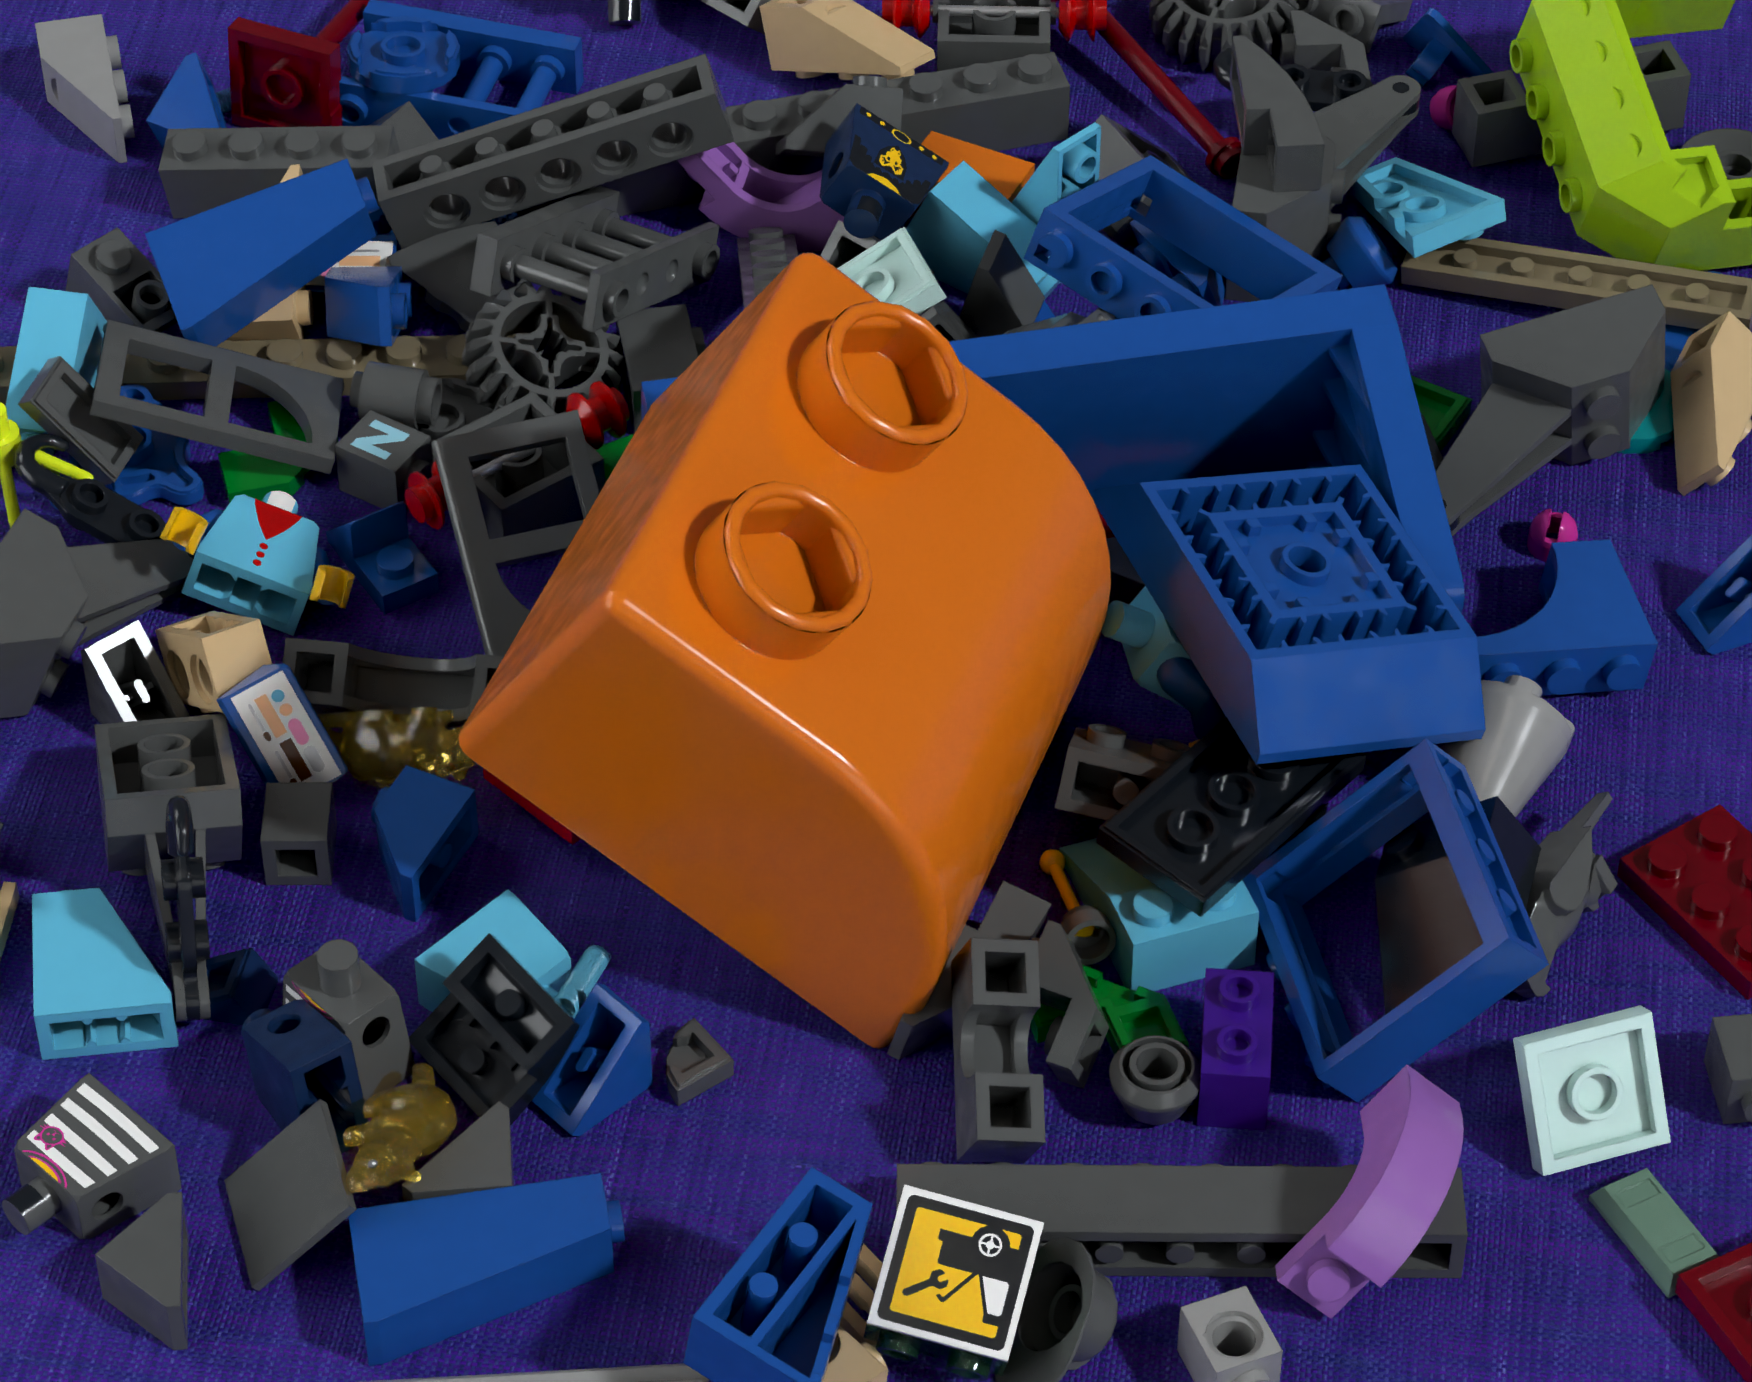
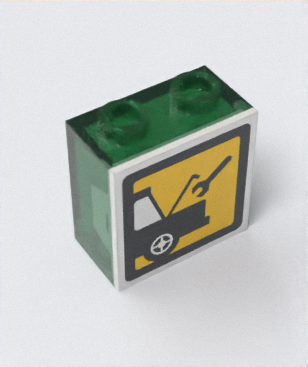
(952, 1283)

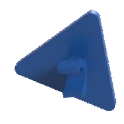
(1439, 45)

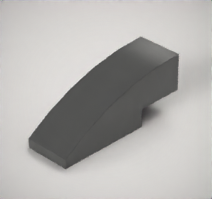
(1275, 119)
(1010, 916)

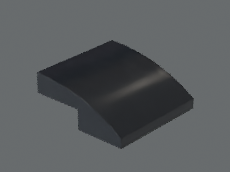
(495, 1031)

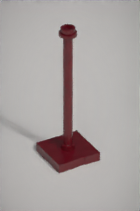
(287, 75)
(1222, 152)

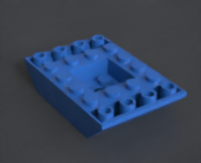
(1304, 610)

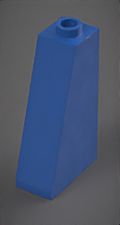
(260, 249)
(475, 1257)

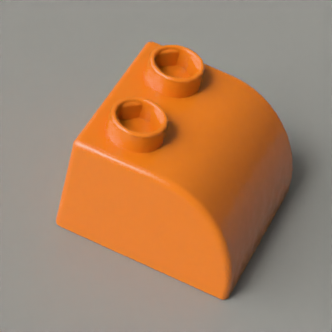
(811, 645)

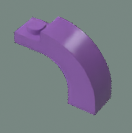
(748, 196)
(1389, 1204)

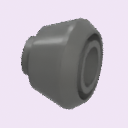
(1155, 1078)

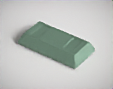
(1652, 1228)

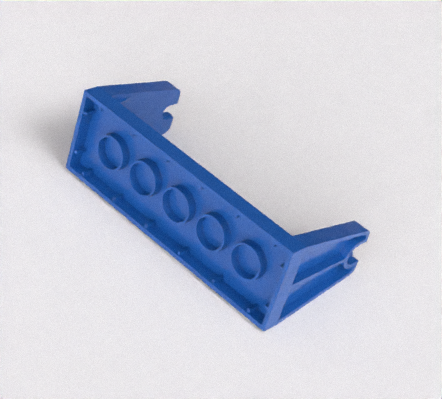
(1229, 395)

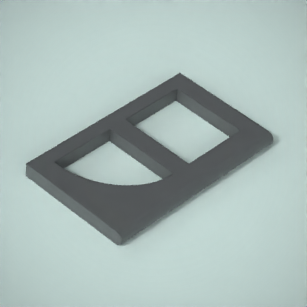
(306, 394)
(495, 608)

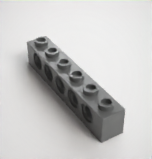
(552, 151)

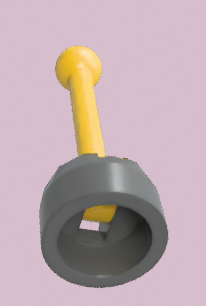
(1080, 921)

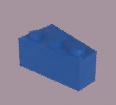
(786, 1292)

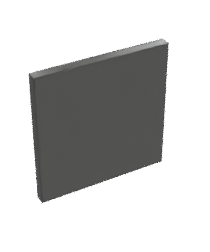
(289, 1195)

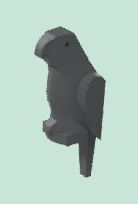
(1566, 885)

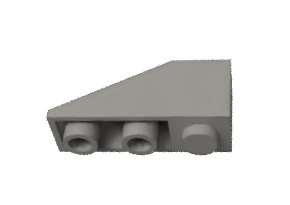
(81, 81)

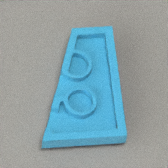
(1424, 206)

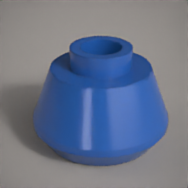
(1359, 255)

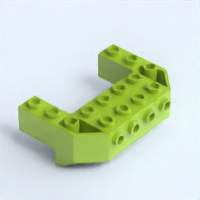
(1608, 142)

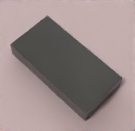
(61, 406)

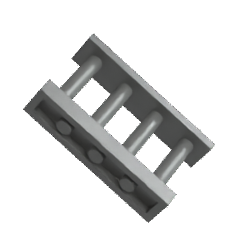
(594, 256)

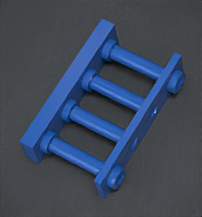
(489, 54)

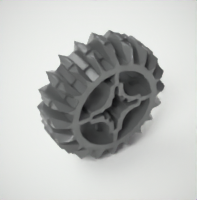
(1206, 27)
(512, 367)

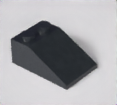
(1422, 907)

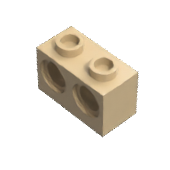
(211, 655)

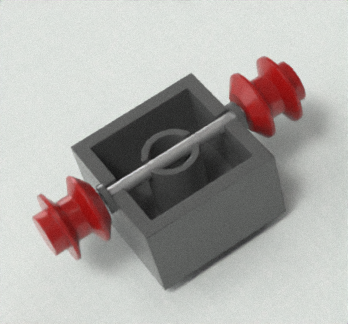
(994, 28)
(528, 486)

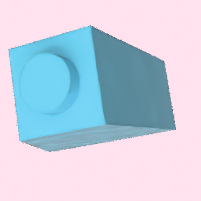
(958, 224)
(51, 327)
(93, 981)

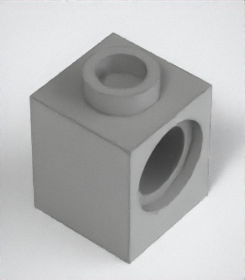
(1228, 1340)

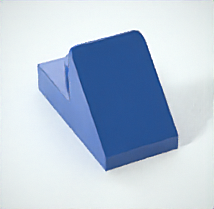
(385, 558)

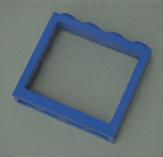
(1183, 216)
(1336, 843)

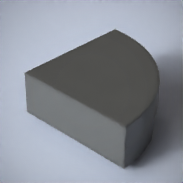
(695, 1063)

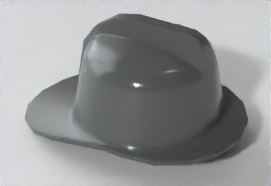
(1063, 1317)

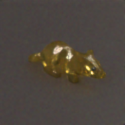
(382, 743)
(403, 1127)

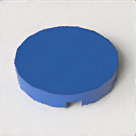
(403, 56)

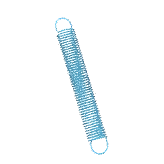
(582, 979)

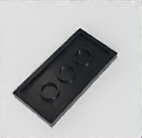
(1219, 815)

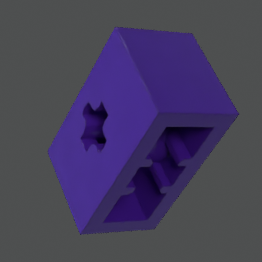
(1235, 1049)

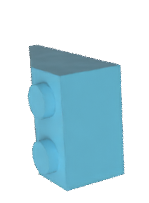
(1156, 935)

